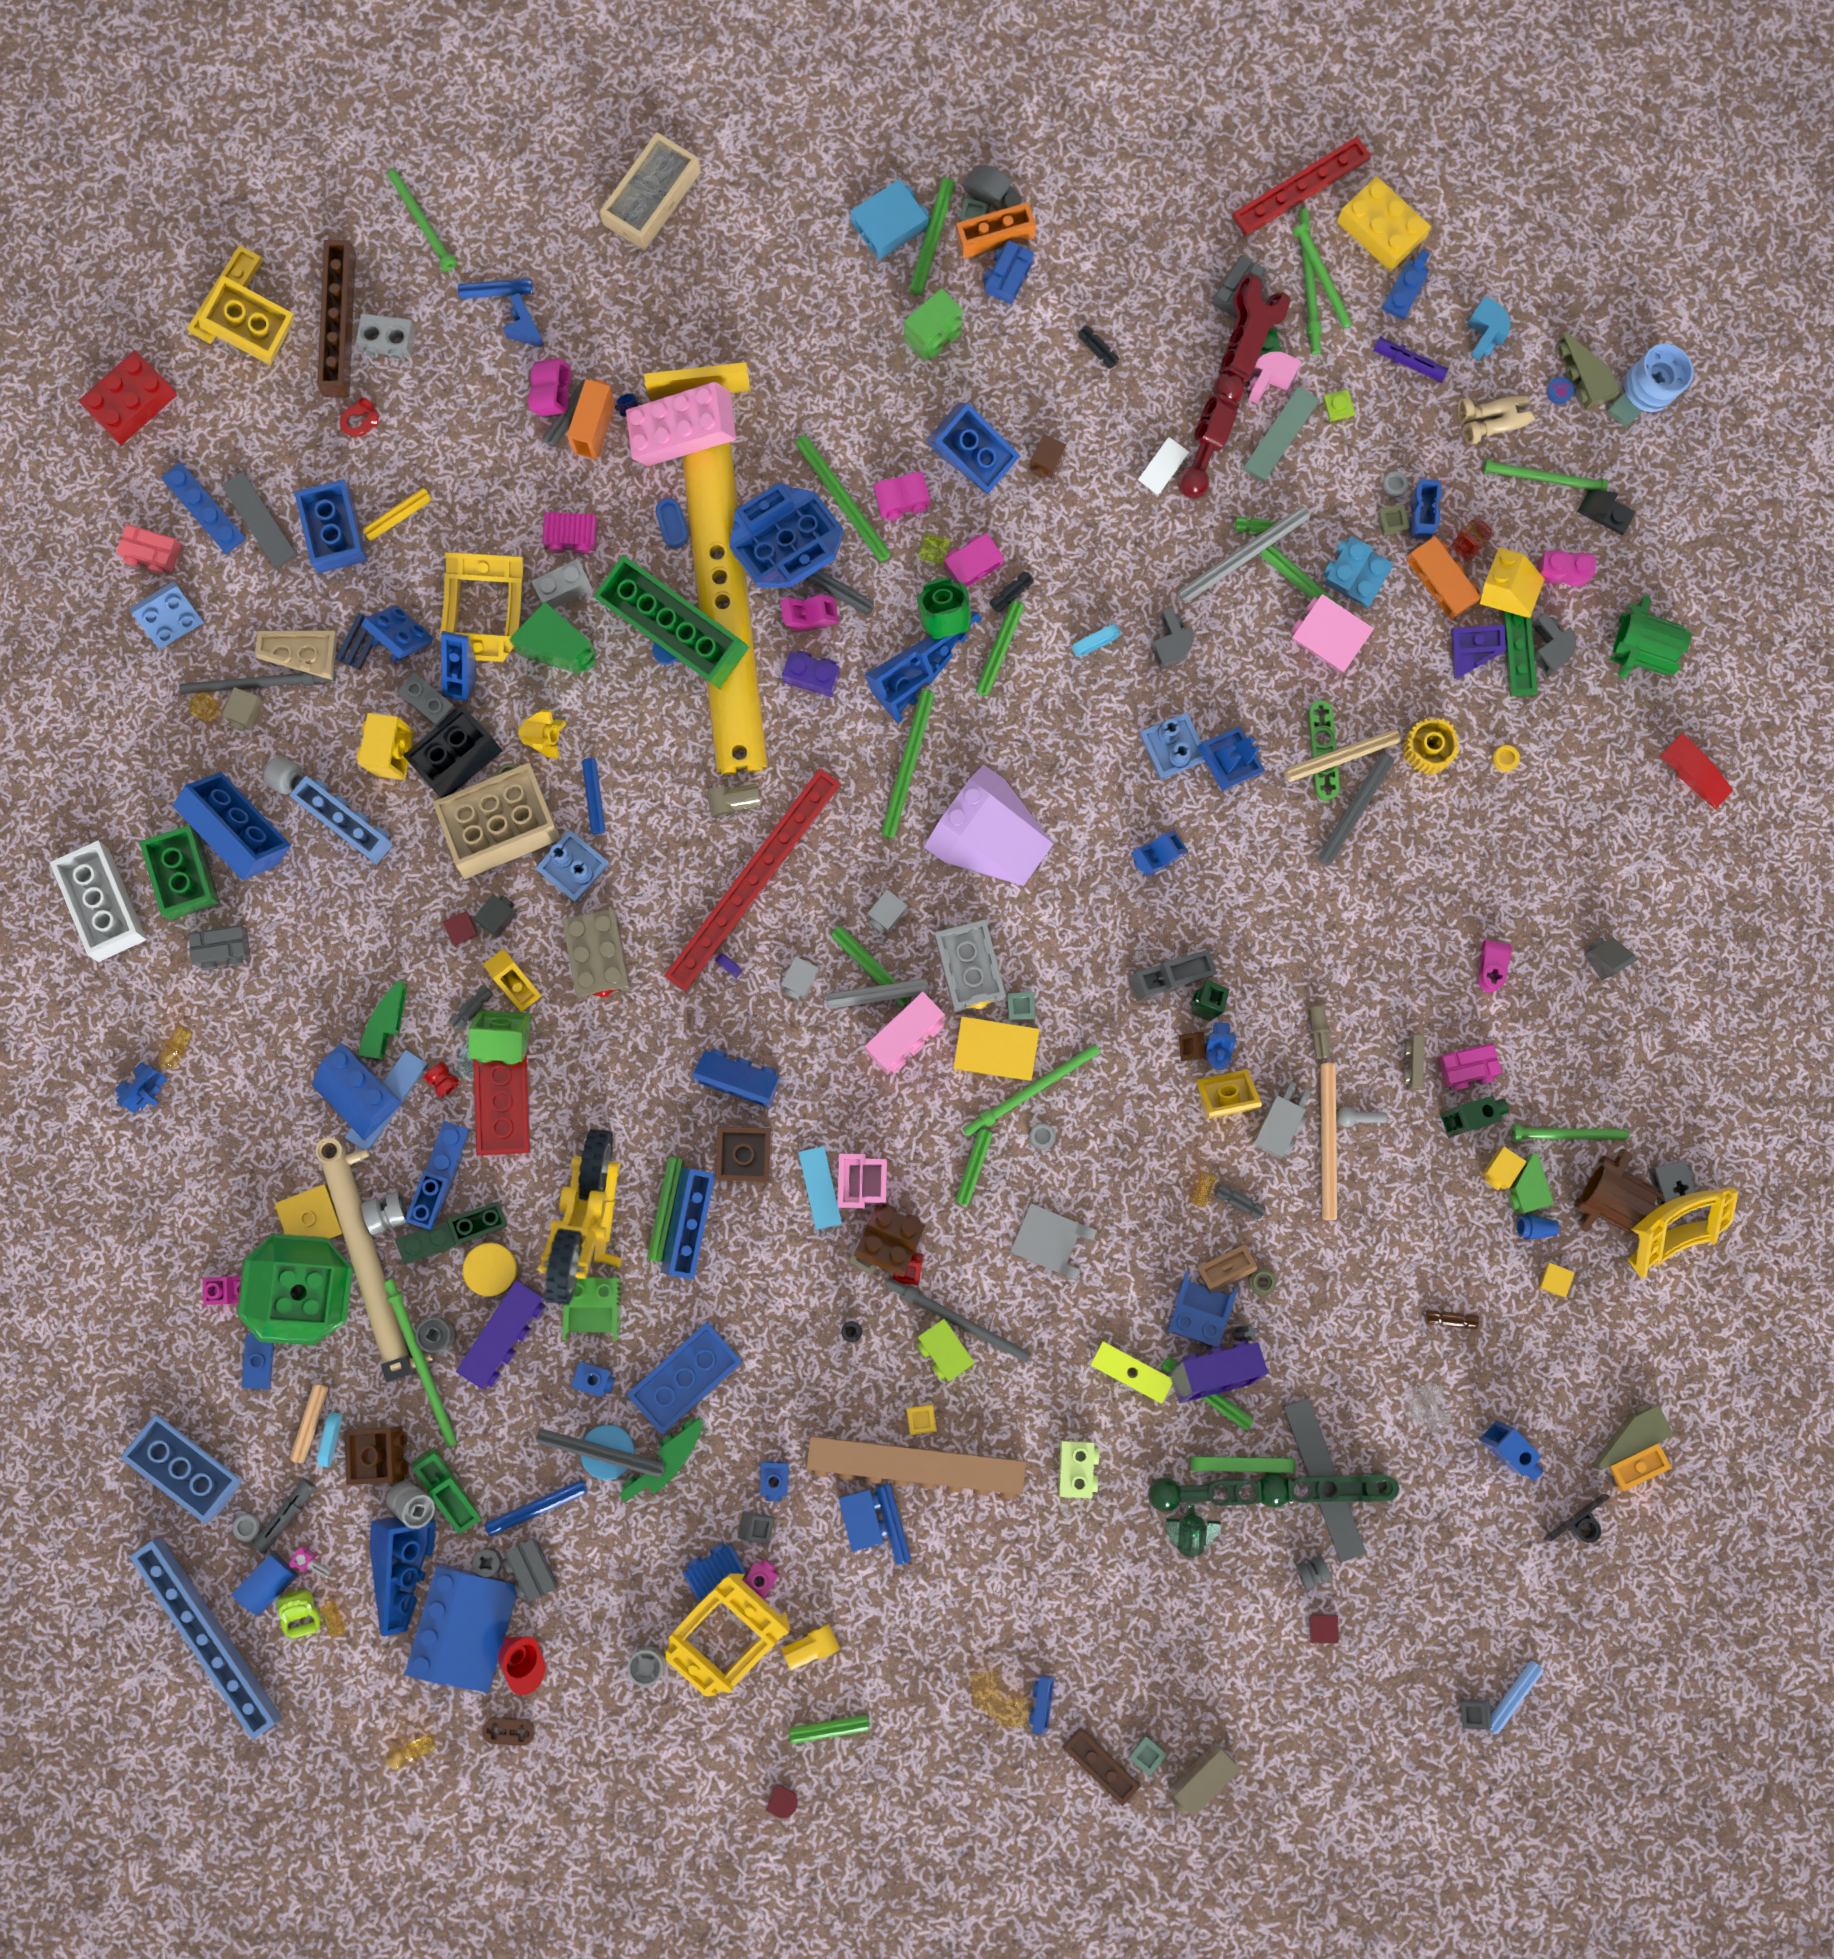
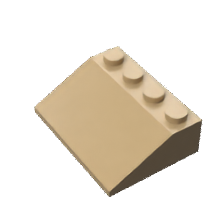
(496, 821)

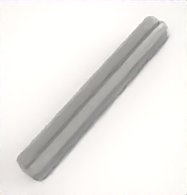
(877, 993)

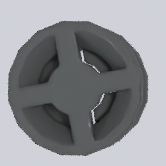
(492, 1559)

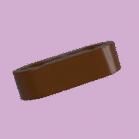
(509, 1724)

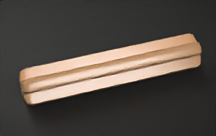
(309, 1423)

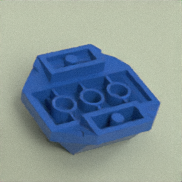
(780, 517)

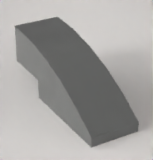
(1172, 975)

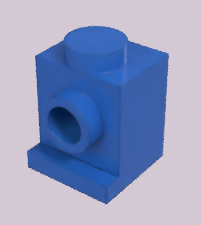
(774, 1469)

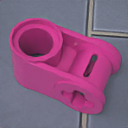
(1494, 961)

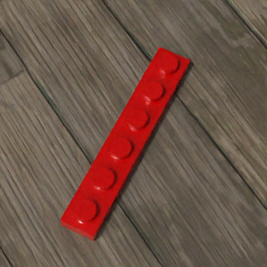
(1301, 186)

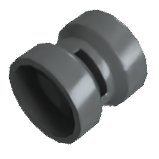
(1307, 1574)

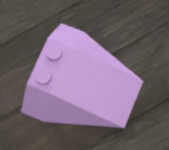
(990, 831)

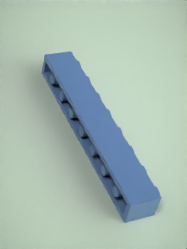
(206, 1638)

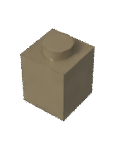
(242, 709)

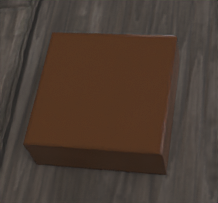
(1192, 1046)

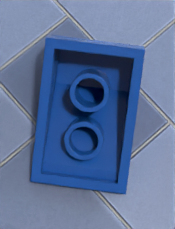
(973, 447)

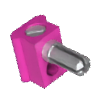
(305, 1560)

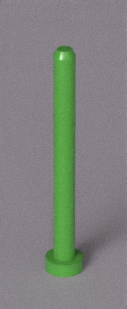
(1302, 232)
(1519, 1133)

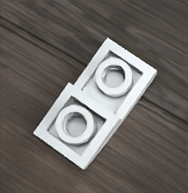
(1163, 465)

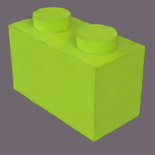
(945, 1350)

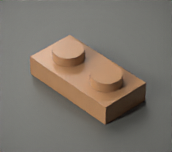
(1227, 1268)

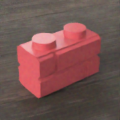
(148, 549)

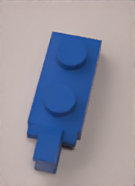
(1407, 286)

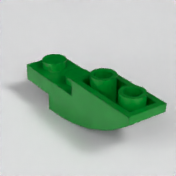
(674, 1454)

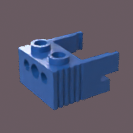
(1199, 1313)

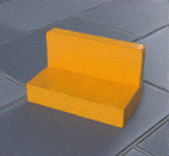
(1639, 1467)

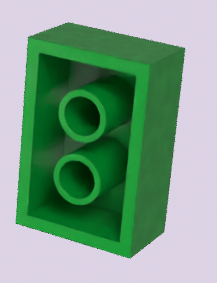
(179, 872)

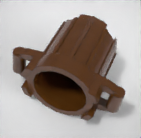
(1616, 1195)

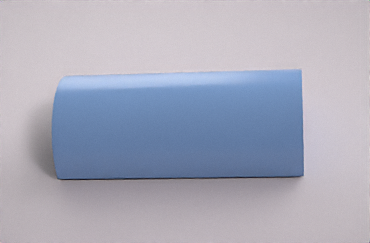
(181, 1469)

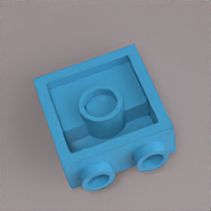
(1357, 571)

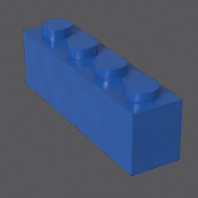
(687, 1223)

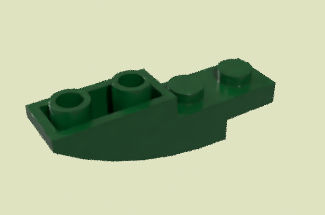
(451, 1233)

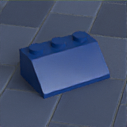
(737, 1077)
(354, 1091)

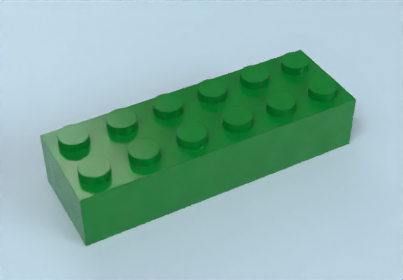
(671, 621)

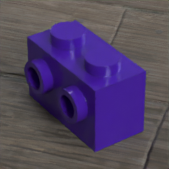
(810, 673)

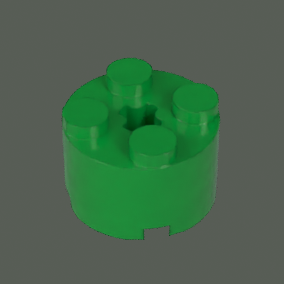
(944, 608)

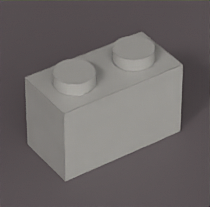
(562, 584)

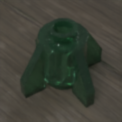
(1191, 1534)

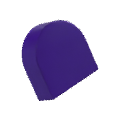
(728, 965)

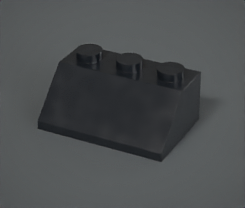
(453, 752)

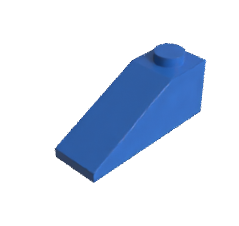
(457, 666)

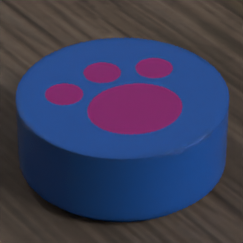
(1560, 390)

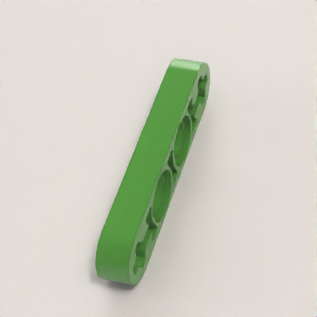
(1318, 749)
(1242, 1464)

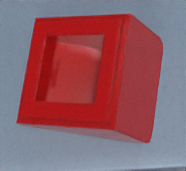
(913, 1271)

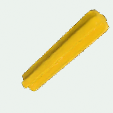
(396, 514)

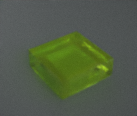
(934, 548)

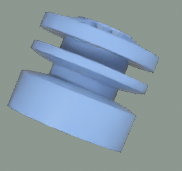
(1658, 377)

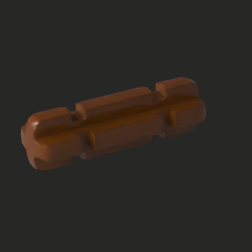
(1452, 1319)

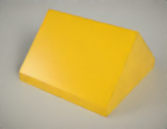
(1228, 1094)

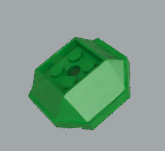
(272, 1272)

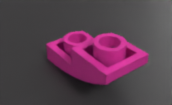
(221, 1290)

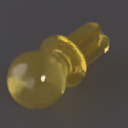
(176, 1046)
(398, 1757)

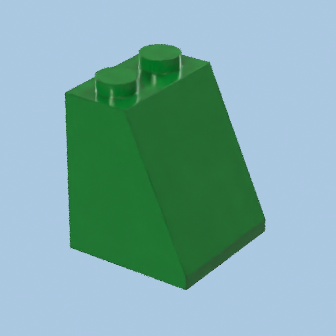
(553, 641)

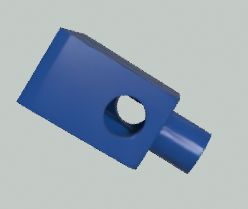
(1512, 1450)

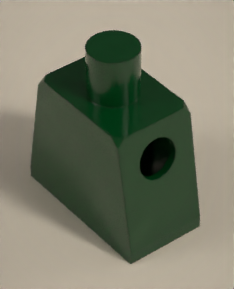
(1473, 1115)

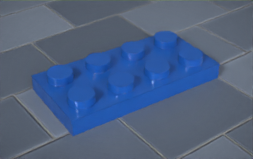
(684, 1378)

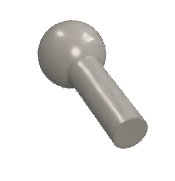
(1348, 1117)

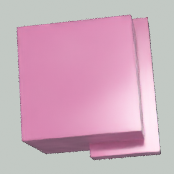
(861, 1181)

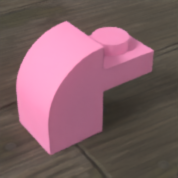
(1275, 369)

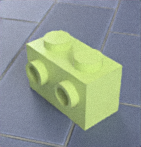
(1077, 1468)

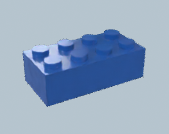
(231, 825)

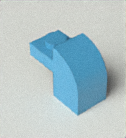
(1493, 323)

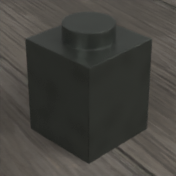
(496, 914)

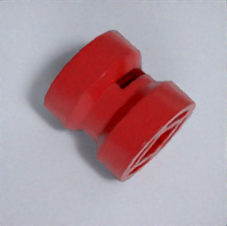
(442, 1080)

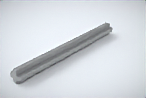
(1244, 554)

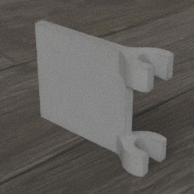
(1050, 1240)

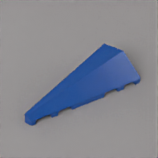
(903, 676)

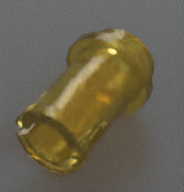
(1202, 1191)
(332, 1620)

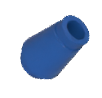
(1536, 1227)

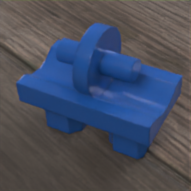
(1220, 1046)
(142, 1089)

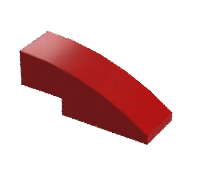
(1696, 770)

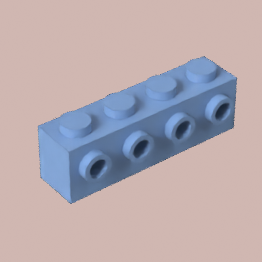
(335, 815)

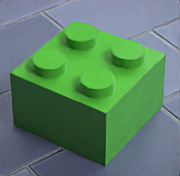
(933, 325)

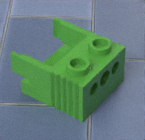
(594, 1307)

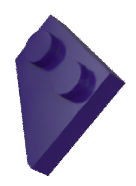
(1475, 646)

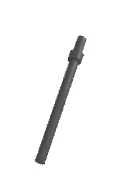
(255, 682)
(911, 1295)

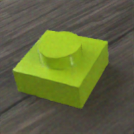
(1338, 405)

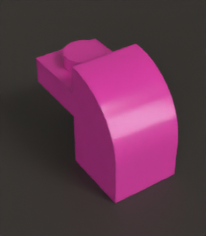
(809, 614)

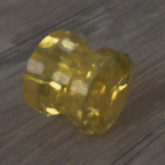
(200, 703)

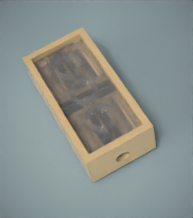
(650, 191)

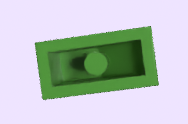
(1530, 1187)

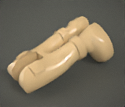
(1503, 407)

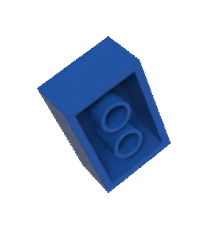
(331, 526)

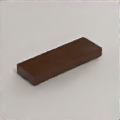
(1101, 1766)

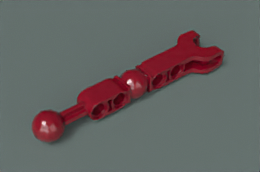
(1237, 365)

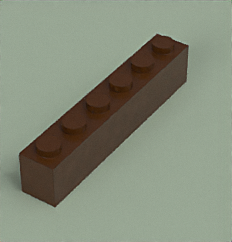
(336, 318)

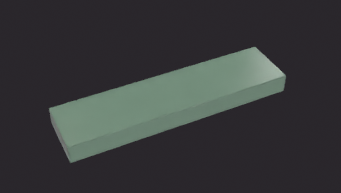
(1281, 434)

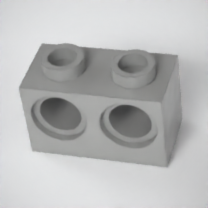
(388, 330)

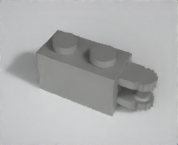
(1281, 1123)

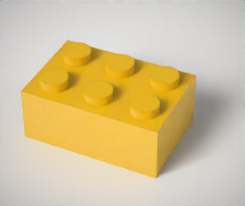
(1383, 224)
(246, 320)

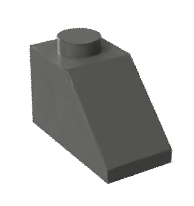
(1609, 957)

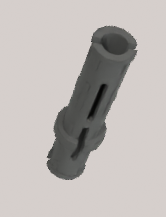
(291, 1506)

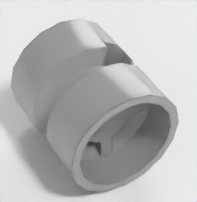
(384, 1213)
(410, 1504)
(646, 1665)

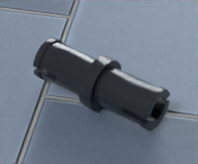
(846, 1337)

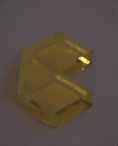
(1005, 1712)

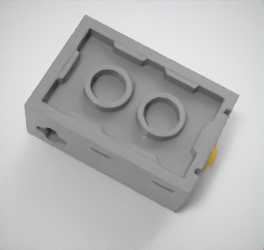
(970, 966)

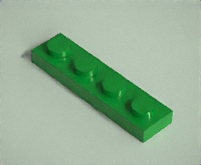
(1520, 655)

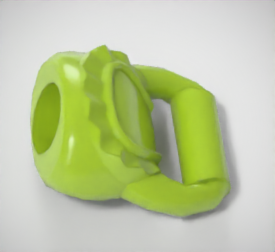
(296, 1606)

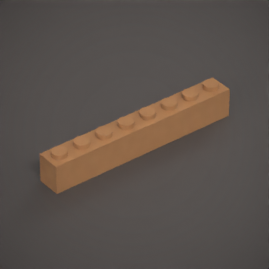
(916, 1465)

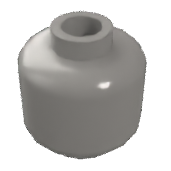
(282, 775)

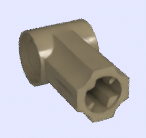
(728, 800)

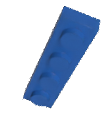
(203, 508)

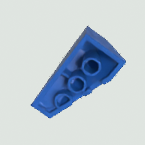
(396, 1567)

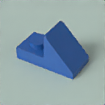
(523, 328)

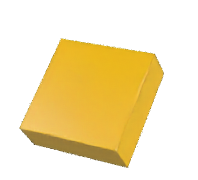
(1556, 1280)
(921, 1419)

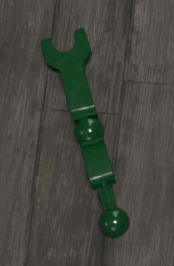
(1275, 1490)

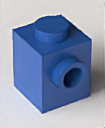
(593, 1379)

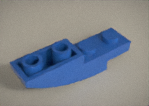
(438, 1176)

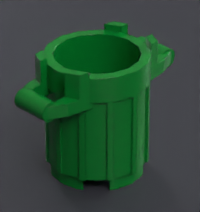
(1648, 641)

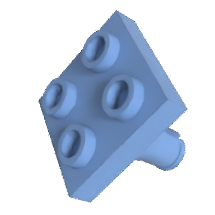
(166, 615)
(1172, 746)
(572, 866)

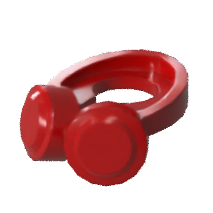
(363, 406)

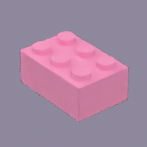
(905, 1034)

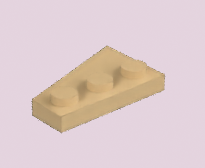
(299, 650)

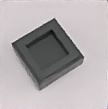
(1476, 1714)

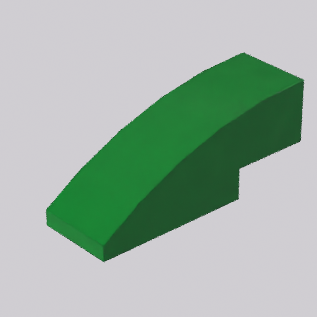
(384, 1022)
(446, 1490)

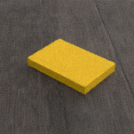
(996, 1049)

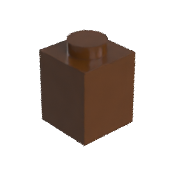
(1047, 457)

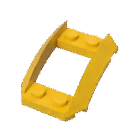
(483, 568)
(1659, 1244)
(751, 1610)

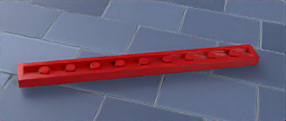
(752, 880)

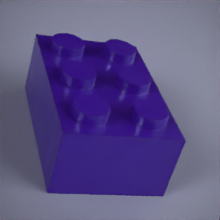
(1218, 1371)

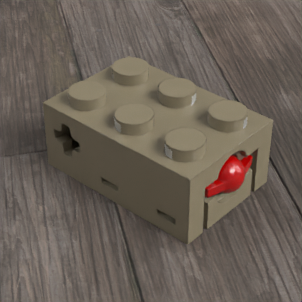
(596, 954)

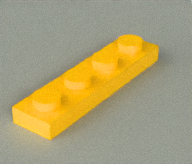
(239, 269)

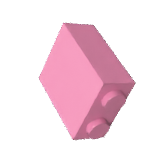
(1331, 633)

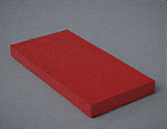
(501, 1108)

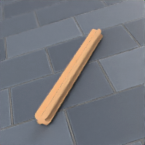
(1328, 1141)

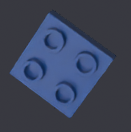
(397, 632)
(1231, 758)

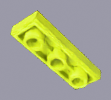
(1147, 1380)

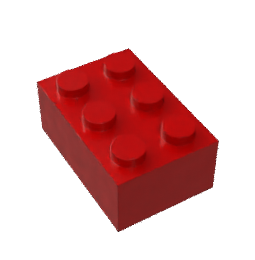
(127, 397)

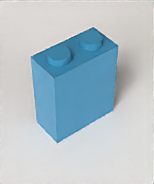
(889, 219)

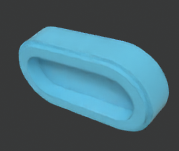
(1096, 640)
(329, 1439)

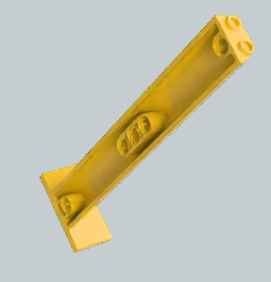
(711, 513)

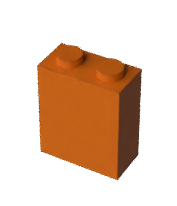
(591, 418)

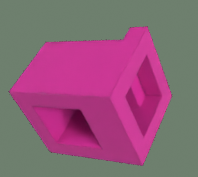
(767, 1571)

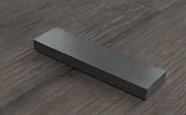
(259, 520)

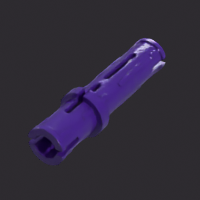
(1401, 355)

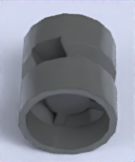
(436, 1335)

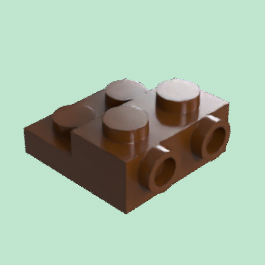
(890, 1239)
(375, 1455)

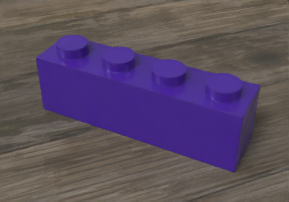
(501, 1334)

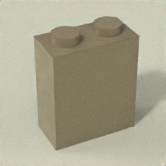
(1203, 1780)

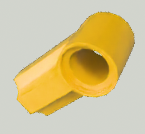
(816, 1645)

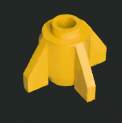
(542, 733)

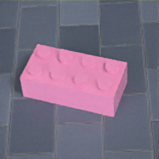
(681, 424)

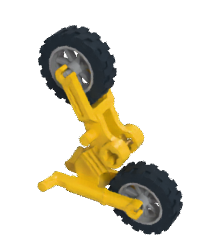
(584, 1221)

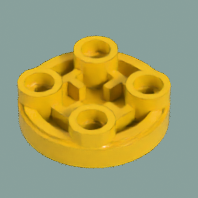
(490, 1269)

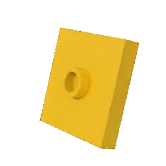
(310, 1214)

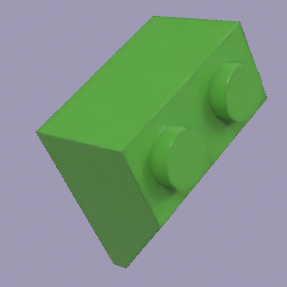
(499, 1036)

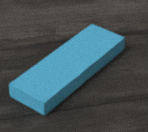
(820, 1188)

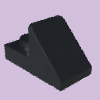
(1603, 509)

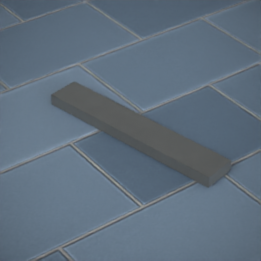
(1319, 1463)

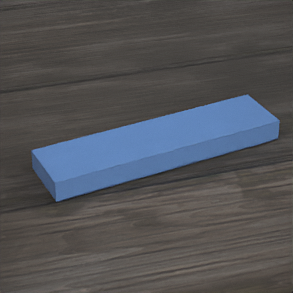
(400, 1081)

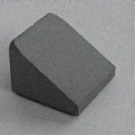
(755, 1527)

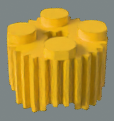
(1444, 749)

